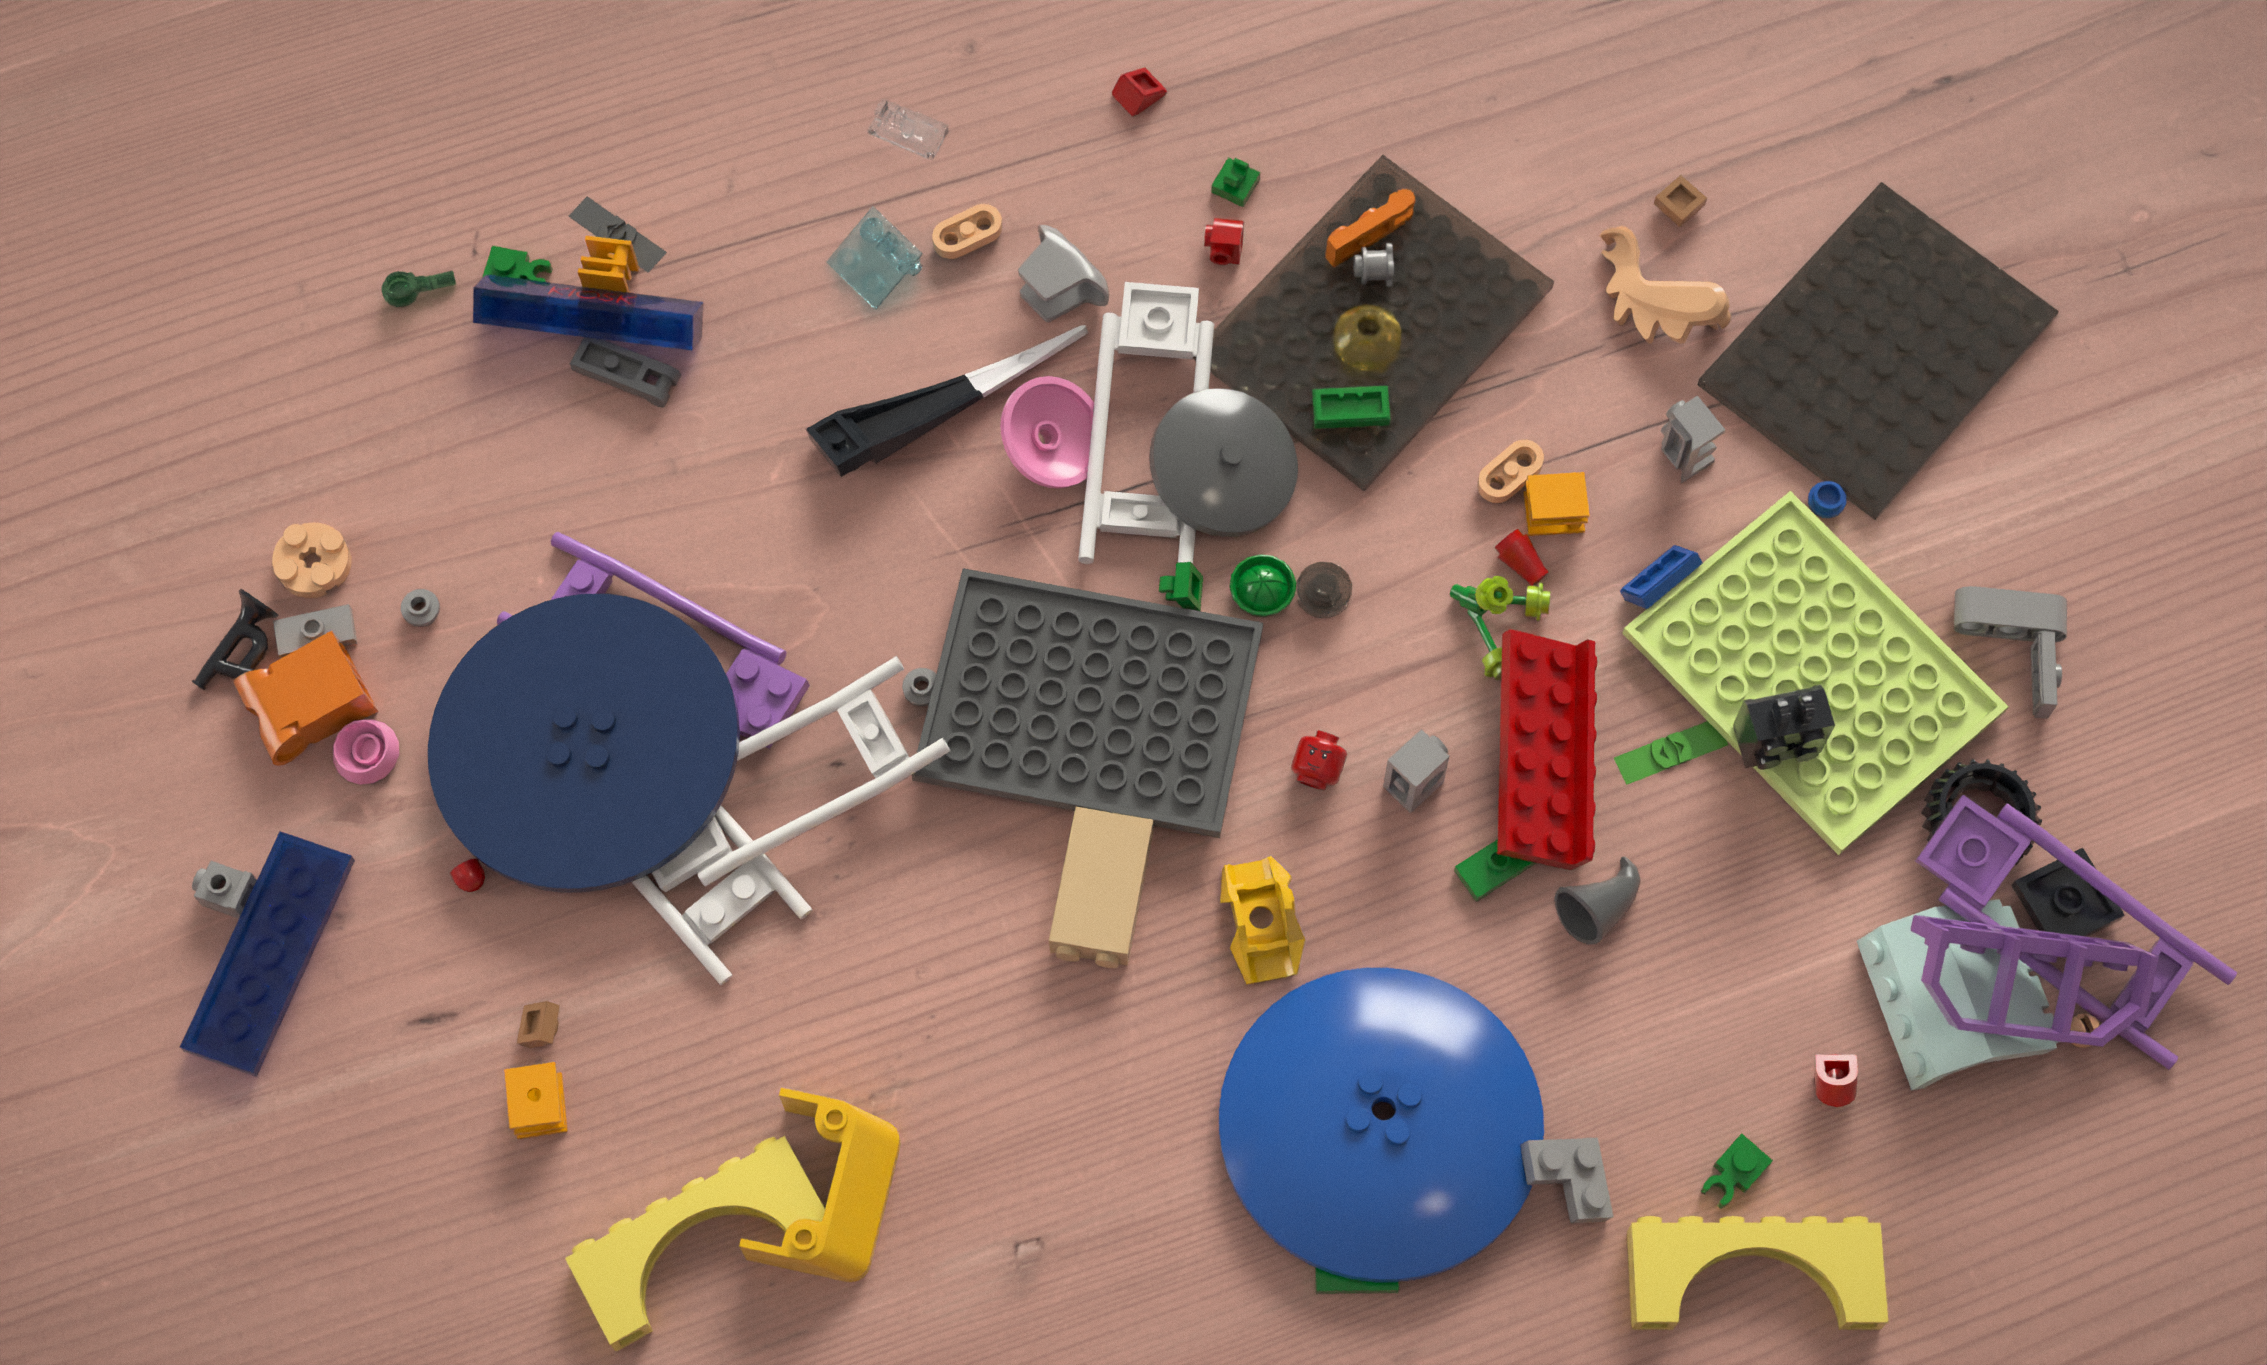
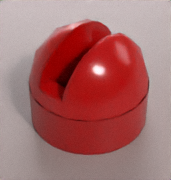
(468, 875)

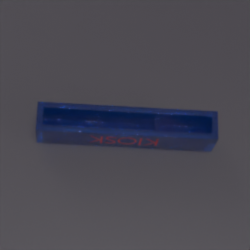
(588, 312)

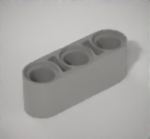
(2009, 613)

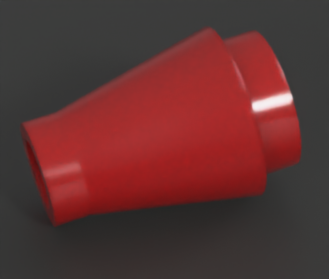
(1521, 556)

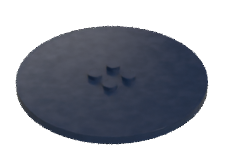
(583, 743)

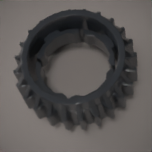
(1980, 776)

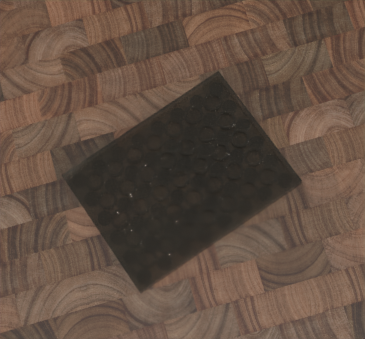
(1450, 292)
(1878, 349)

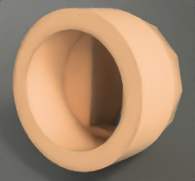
(2077, 1025)

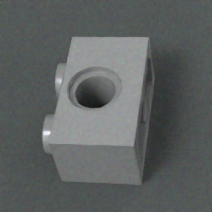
(1416, 770)

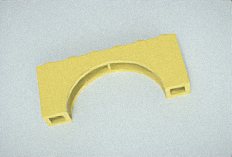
(1837, 1256)
(618, 1266)

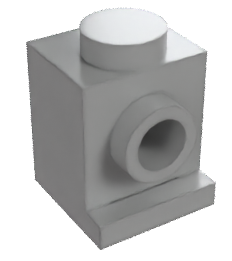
(231, 897)

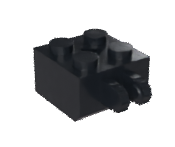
(1783, 727)

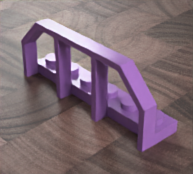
(2046, 947)

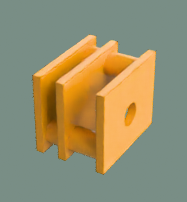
(607, 270)
(1556, 504)
(535, 1100)

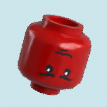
(1319, 760)

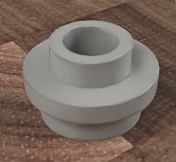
(427, 614)
(915, 696)

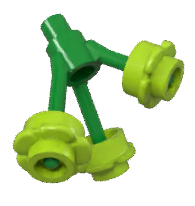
(1494, 596)

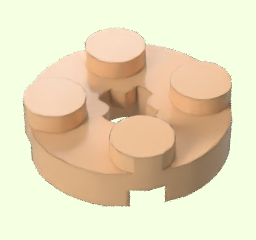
(301, 541)

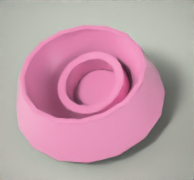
(374, 743)

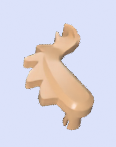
(1659, 303)

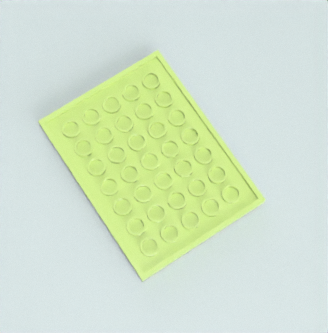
(1801, 611)

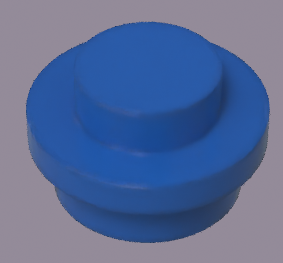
(1827, 499)

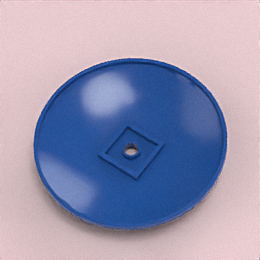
(1364, 1190)

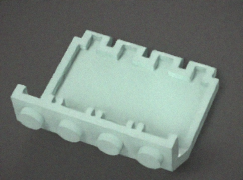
(1920, 1032)

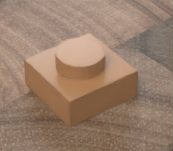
(1680, 200)
(538, 1024)

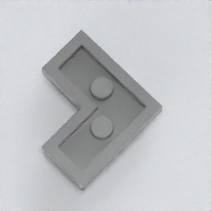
(1579, 1168)

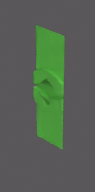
(1669, 752)

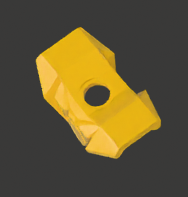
(1268, 951)

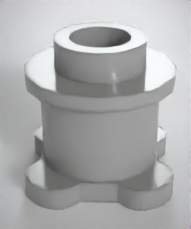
(1375, 265)

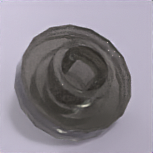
(1324, 589)

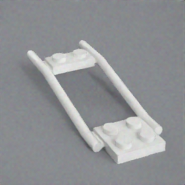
(1152, 323)
(878, 744)
(725, 902)

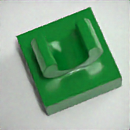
(1235, 181)
(1184, 586)

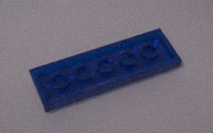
(267, 954)

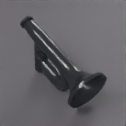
(251, 612)

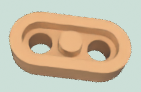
(965, 231)
(1508, 472)

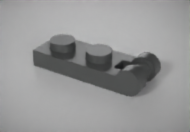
(625, 370)

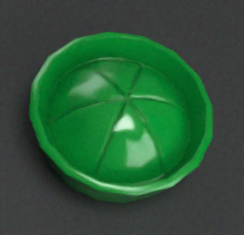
(1262, 585)

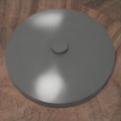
(1223, 462)

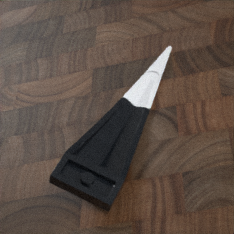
(885, 426)

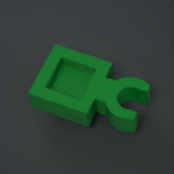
(515, 264)
(1739, 1166)

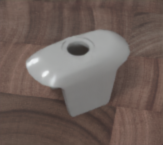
(1060, 277)

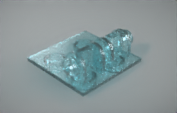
(875, 258)

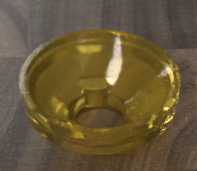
(1367, 351)

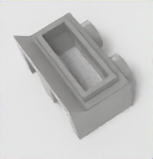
(1690, 436)

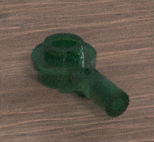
(403, 288)

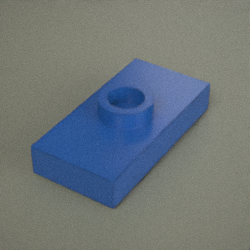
(1661, 576)

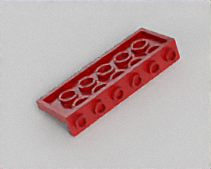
(1547, 750)

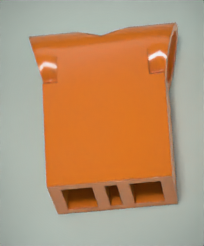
(305, 697)

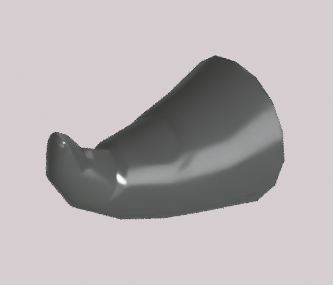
(1596, 908)

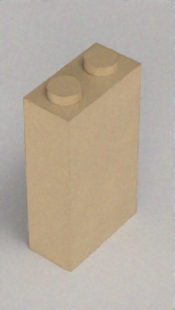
(1101, 887)

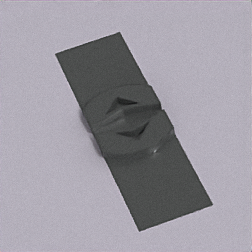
(606, 225)

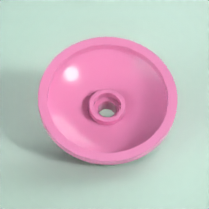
(1062, 417)

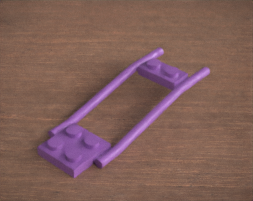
(761, 687)
(1977, 852)

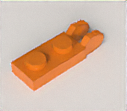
(1370, 227)

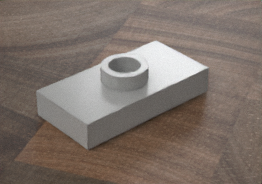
(302, 629)
(2045, 675)

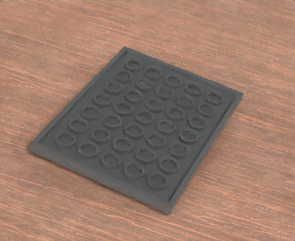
(1090, 701)

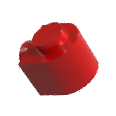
(1225, 240)
(1836, 1079)

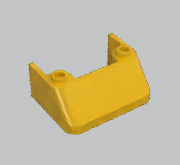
(848, 1234)

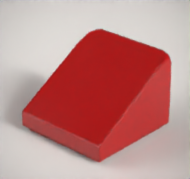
(1137, 90)

